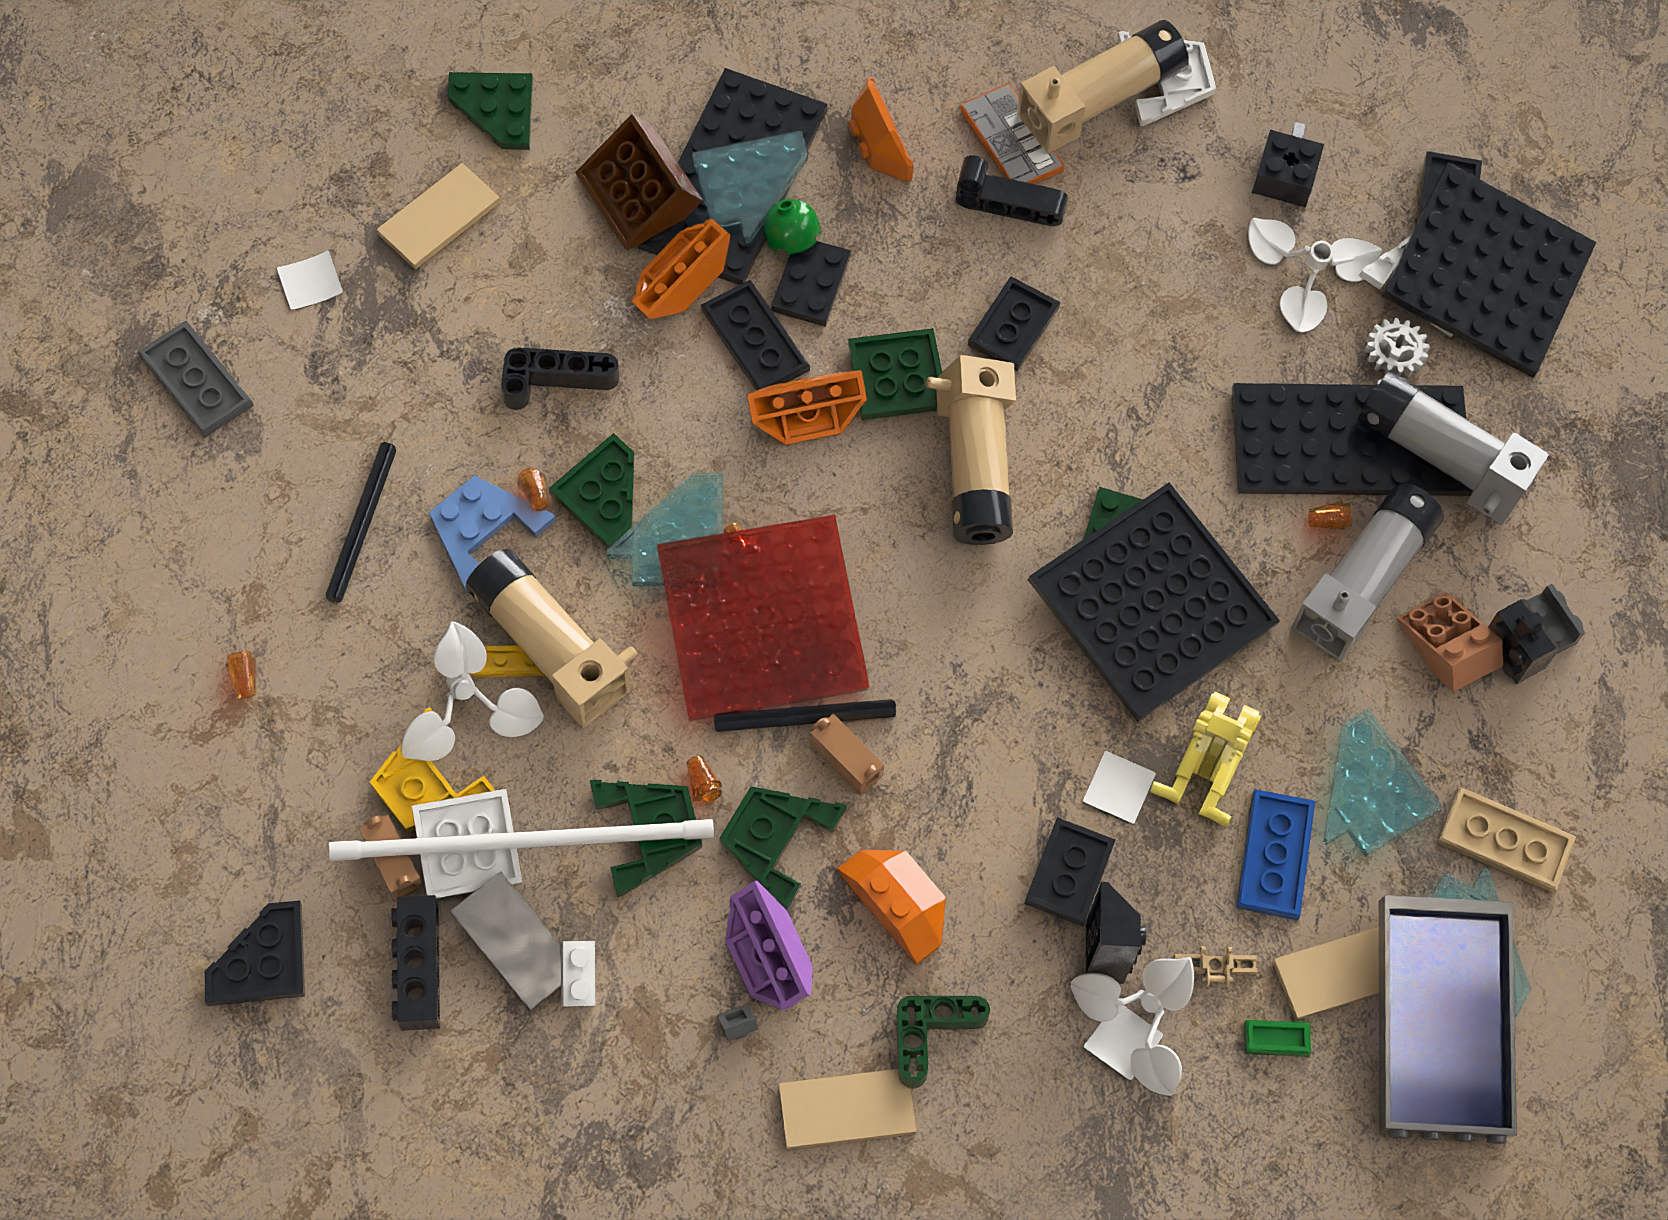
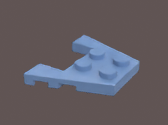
(475, 515)

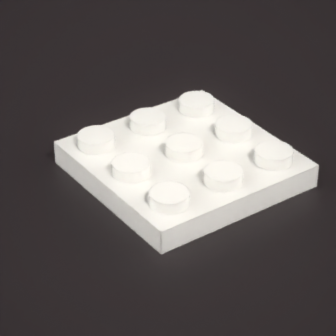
(467, 815)

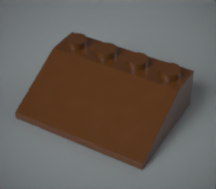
(638, 183)

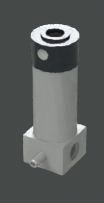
(1454, 445)
(1347, 598)

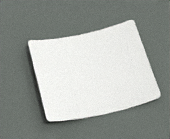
(310, 281)
(1119, 787)
(1118, 1038)

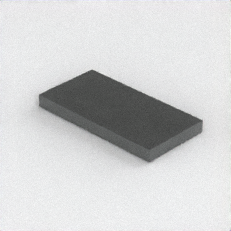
(195, 379)

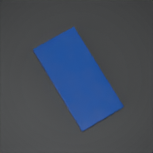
(1276, 854)

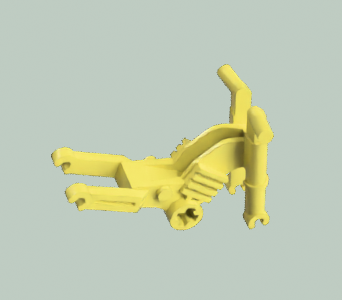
(1213, 754)

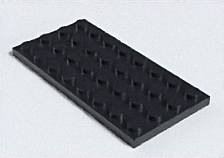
(738, 113)
(1313, 443)

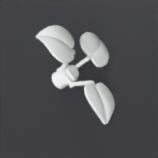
(1300, 306)
(456, 657)
(1167, 986)

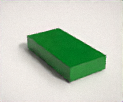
(1277, 1038)

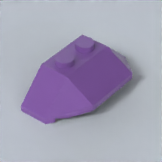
(767, 948)

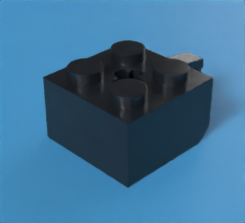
(1288, 166)
(1525, 641)

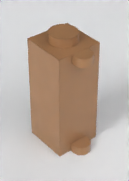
(846, 753)
(396, 871)

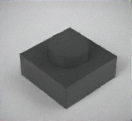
(737, 1022)

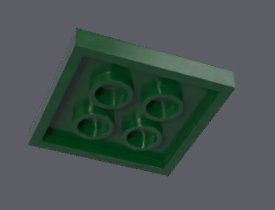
(896, 372)

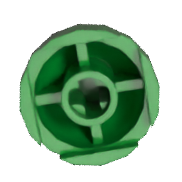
(791, 226)

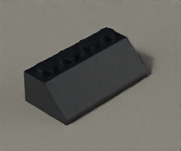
(1112, 935)

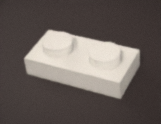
(577, 973)

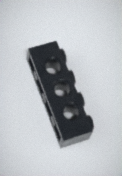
(425, 1011)

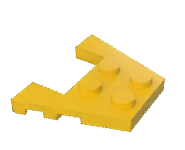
(414, 782)

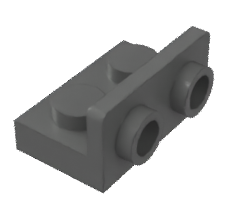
(1559, 620)

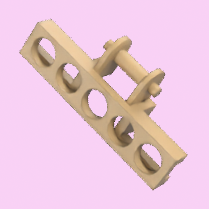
(1226, 970)

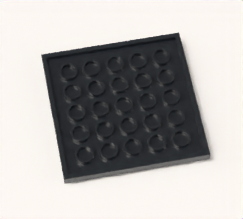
(1489, 269)
(1153, 601)

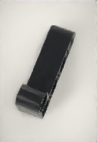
(1007, 196)
(559, 376)

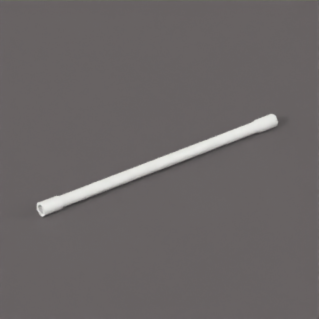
(356, 849)

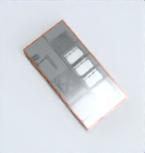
(1008, 138)

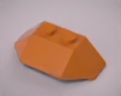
(878, 135)
(682, 270)
(808, 406)
(899, 898)

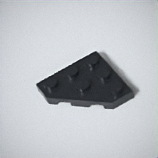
(261, 960)

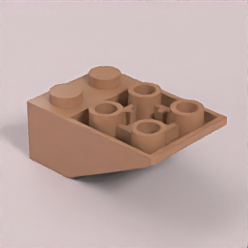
(1452, 641)

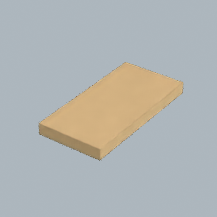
(438, 216)
(1506, 839)
(1330, 974)
(846, 1109)

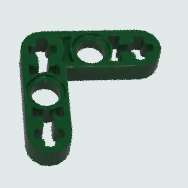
(926, 1019)

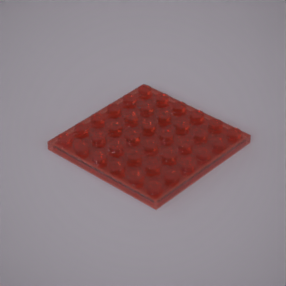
(762, 617)

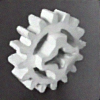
(1397, 347)

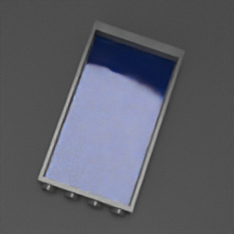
(1446, 1019)

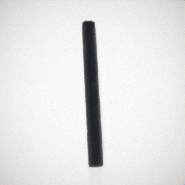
(361, 522)
(804, 715)

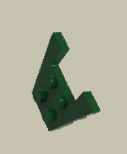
(648, 806)
(764, 829)

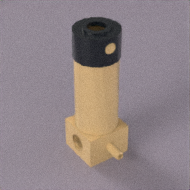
(1059, 103)
(975, 398)
(584, 672)

